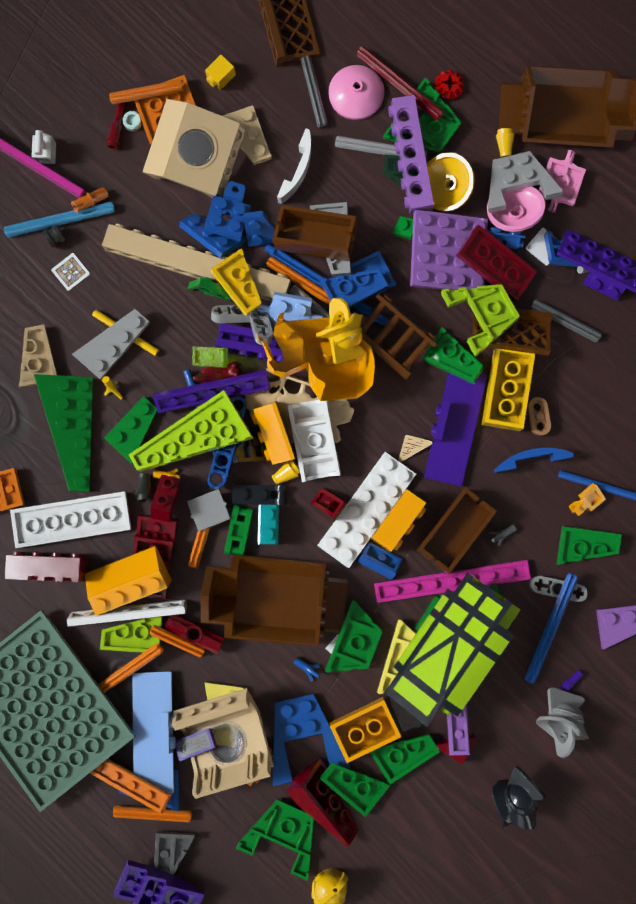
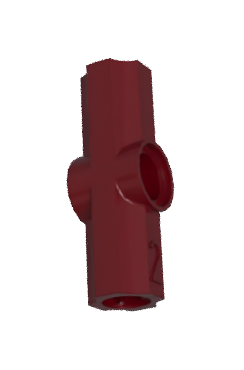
(206, 638)

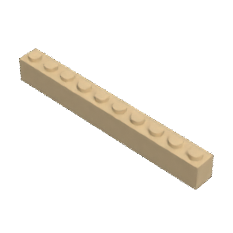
(182, 259)

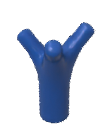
(308, 668)

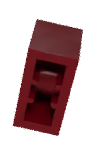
(165, 498)

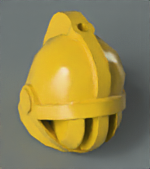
(329, 887)

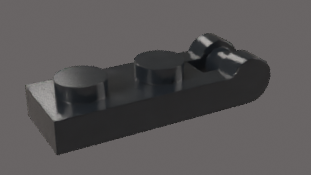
(258, 494)

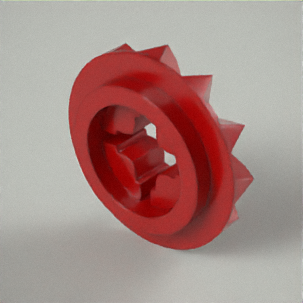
(443, 89)

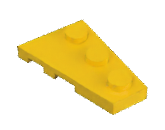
(236, 280)

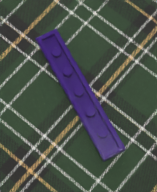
(203, 392)

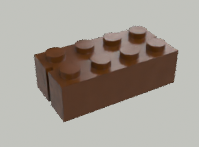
(315, 232)
(456, 531)

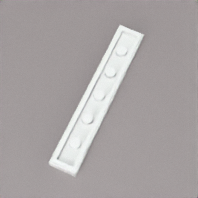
(128, 613)

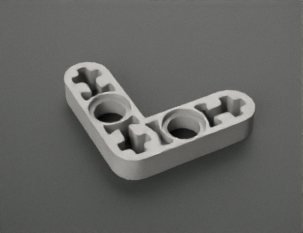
(227, 314)

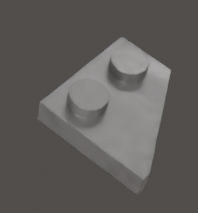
(170, 850)

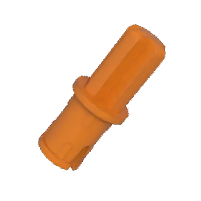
(89, 199)

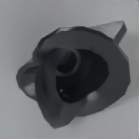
(517, 799)

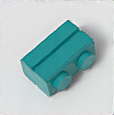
(268, 524)

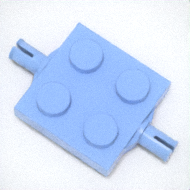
(293, 307)

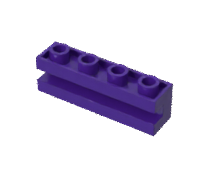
(242, 341)

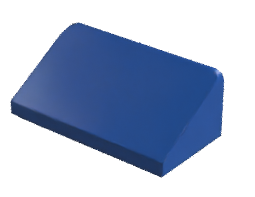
(380, 560)

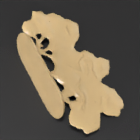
(339, 409)

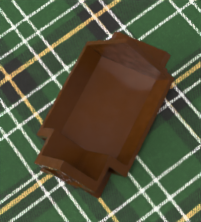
(570, 106)
(273, 600)

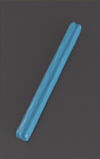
(59, 219)

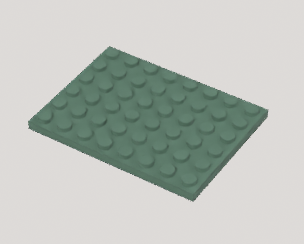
(52, 713)

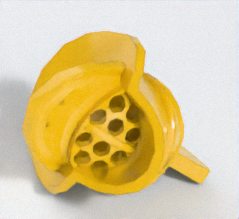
(343, 332)

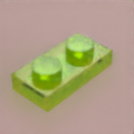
(210, 356)

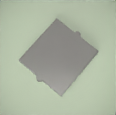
(208, 510)

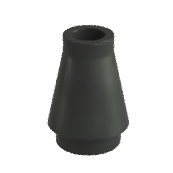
(144, 488)

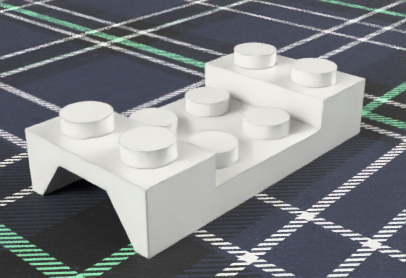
(314, 440)

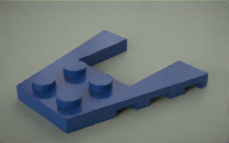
(295, 720)

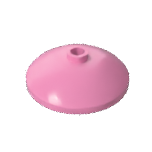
(352, 102)
(522, 211)

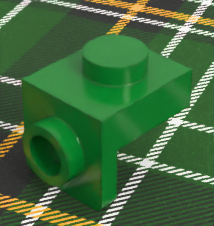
(404, 228)

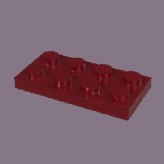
(496, 262)

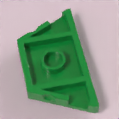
(355, 641)

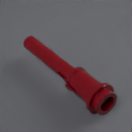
(114, 136)

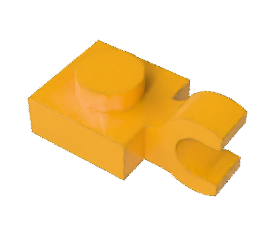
(590, 499)

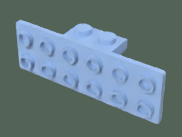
(153, 728)

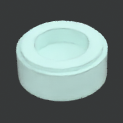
(132, 121)

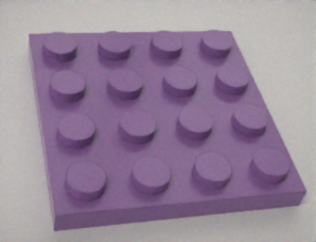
(434, 250)

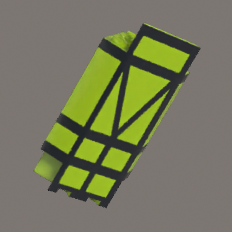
(453, 651)

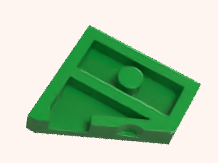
(206, 284)

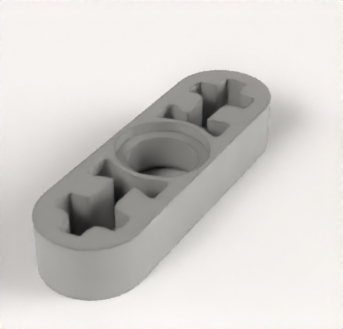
(545, 580)

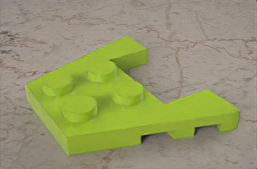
(491, 308)

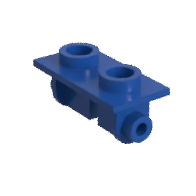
(512, 239)

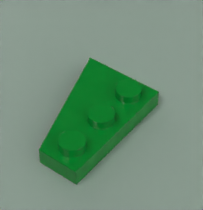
(453, 358)
(132, 428)
(404, 756)

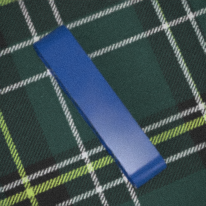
(226, 452)

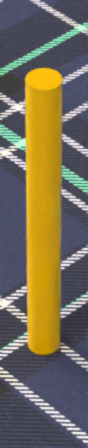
(139, 341)

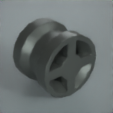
(54, 236)

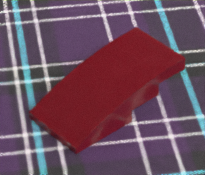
(159, 534)

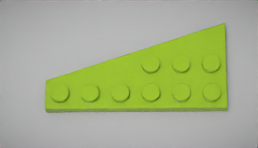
(201, 431)

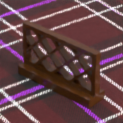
(274, 31)
(528, 319)

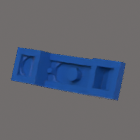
(554, 453)

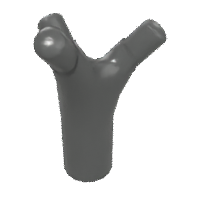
(501, 535)

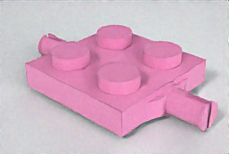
(568, 177)

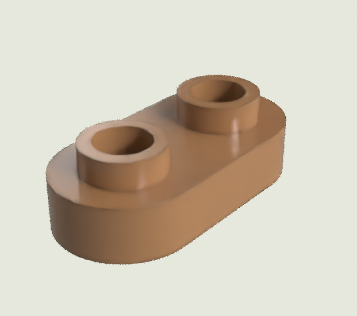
(541, 416)

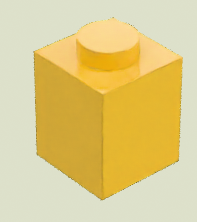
(220, 72)

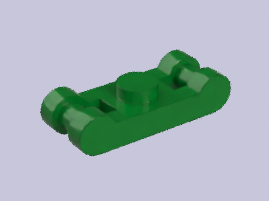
(238, 530)

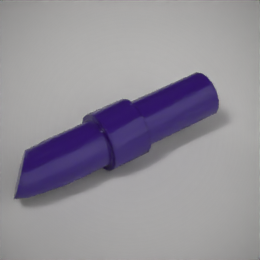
(568, 684)

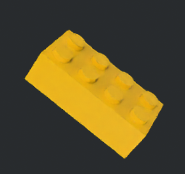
(508, 389)

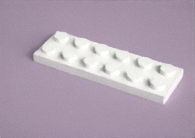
(366, 509)
(70, 519)

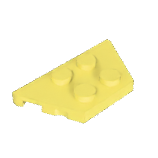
(401, 639)

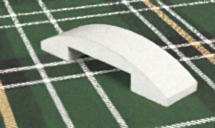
(289, 188)

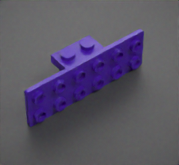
(609, 271)
(454, 429)

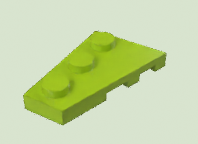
(131, 636)

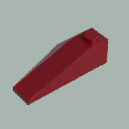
(322, 802)

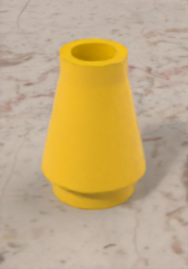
(505, 141)
(287, 472)

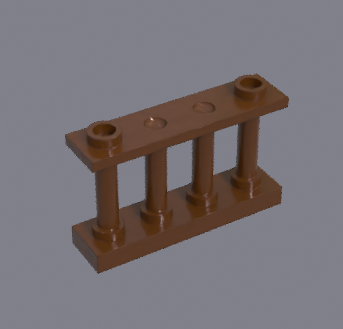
(390, 355)

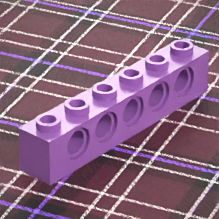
(407, 108)

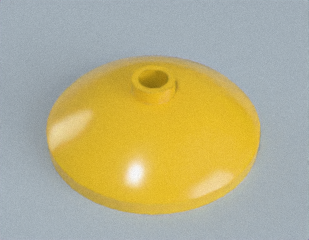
(441, 172)

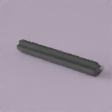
(314, 91)
(568, 321)

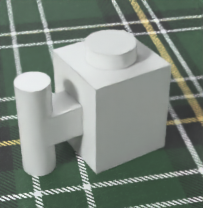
(43, 148)

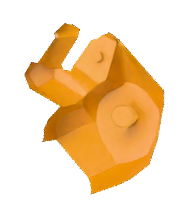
(306, 351)

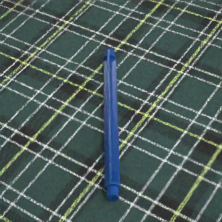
(314, 277)

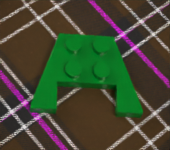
(434, 133)
(287, 827)

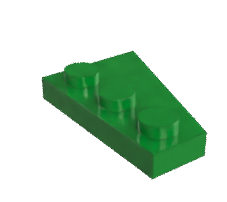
(586, 543)
(354, 787)

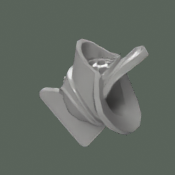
(564, 720)

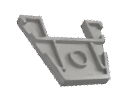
(518, 173)

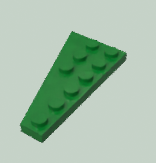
(69, 416)

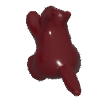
(217, 373)

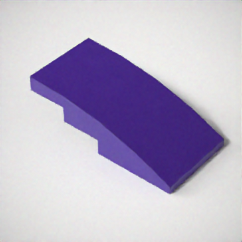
(153, 886)

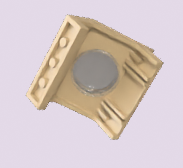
(194, 148)
(240, 739)

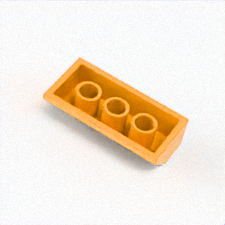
(126, 580)

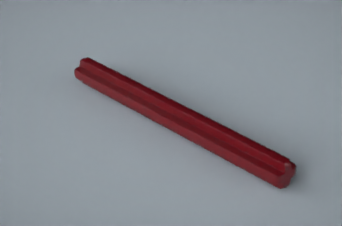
(401, 84)

